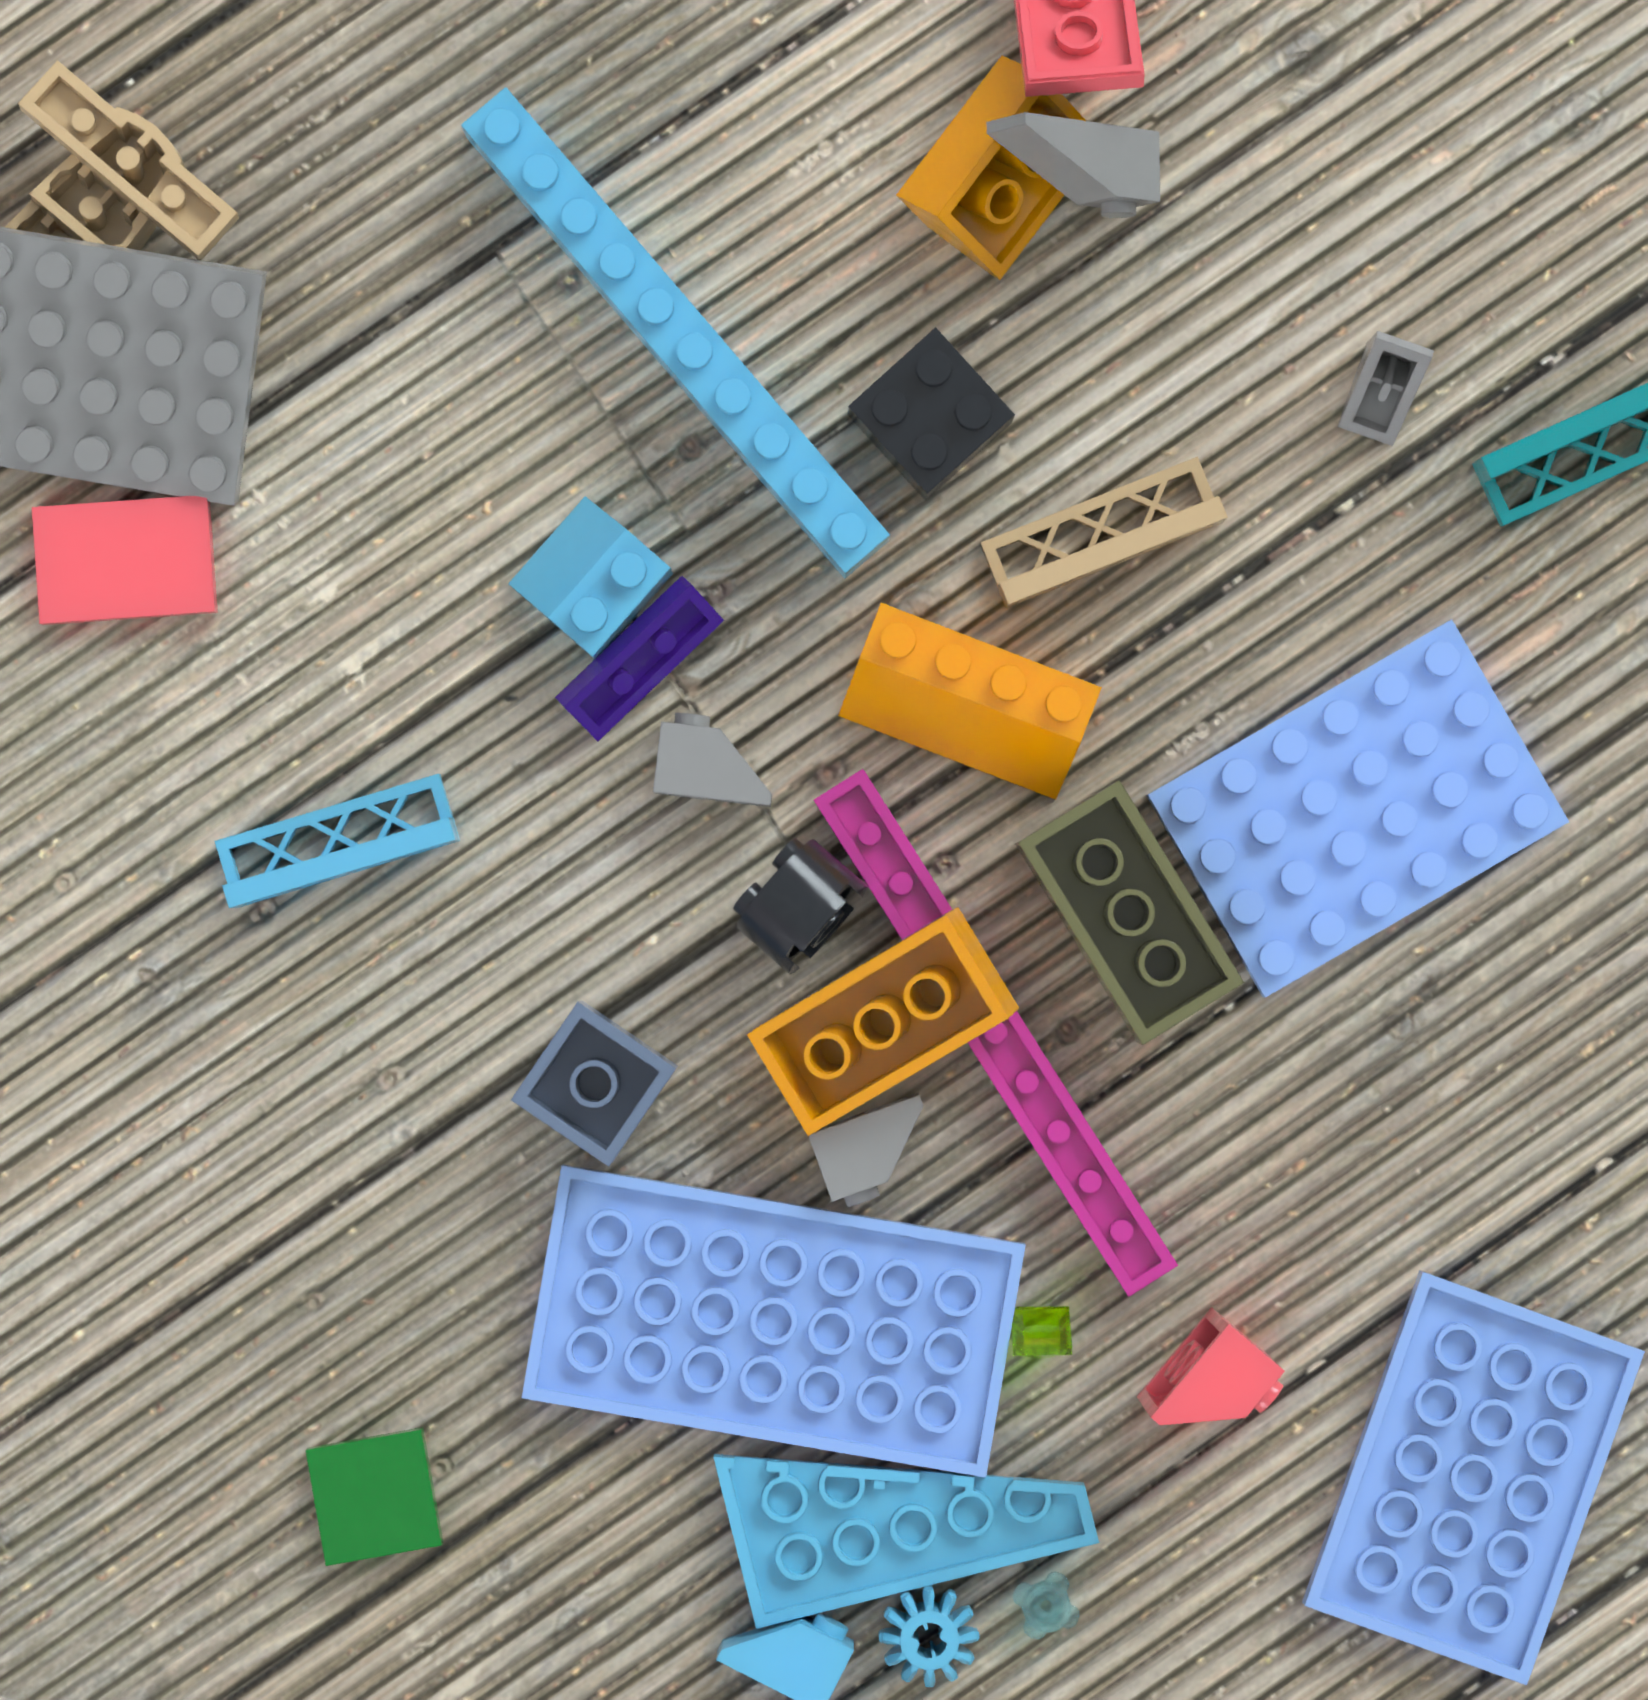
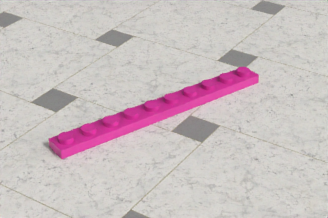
(1007, 1050)

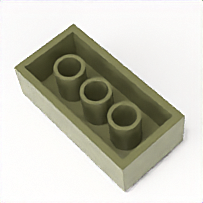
(1129, 913)

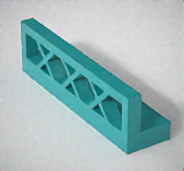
(1556, 437)

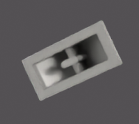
(1384, 387)

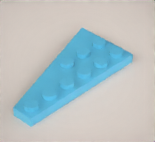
(857, 1533)

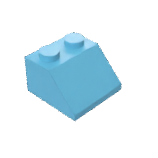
(591, 577)

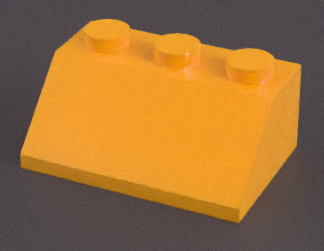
(976, 188)

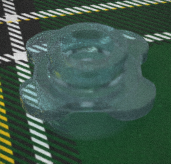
(1061, 1613)

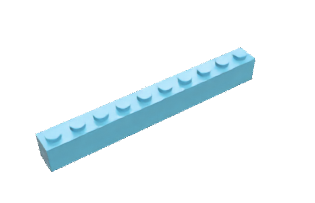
(675, 333)

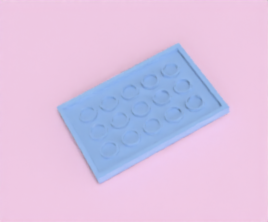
(1357, 808)
(1473, 1477)

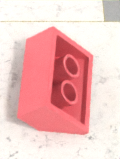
(1212, 1377)

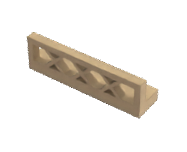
(1109, 552)

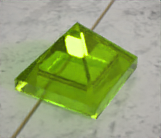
(1041, 1332)

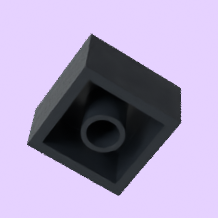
(930, 414)

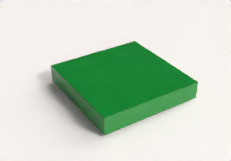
(374, 1496)

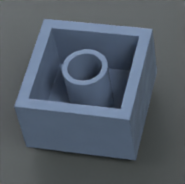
(594, 1083)

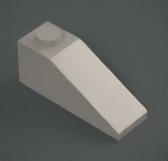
(1086, 159)

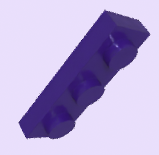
(639, 658)

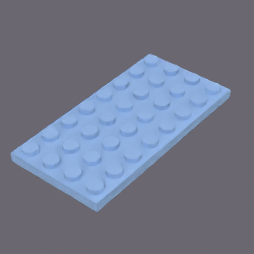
(773, 1320)

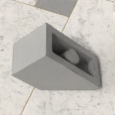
(704, 764)
(864, 1149)

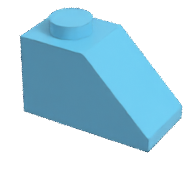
(792, 1657)

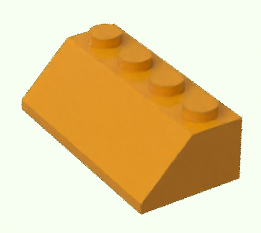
(969, 701)

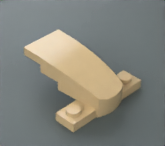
(117, 179)

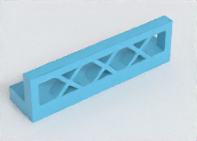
(341, 862)

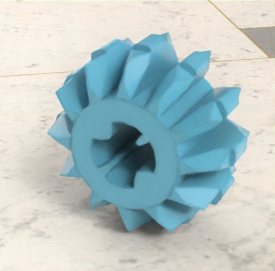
(907, 1638)

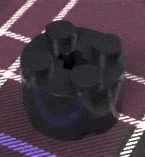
(798, 904)

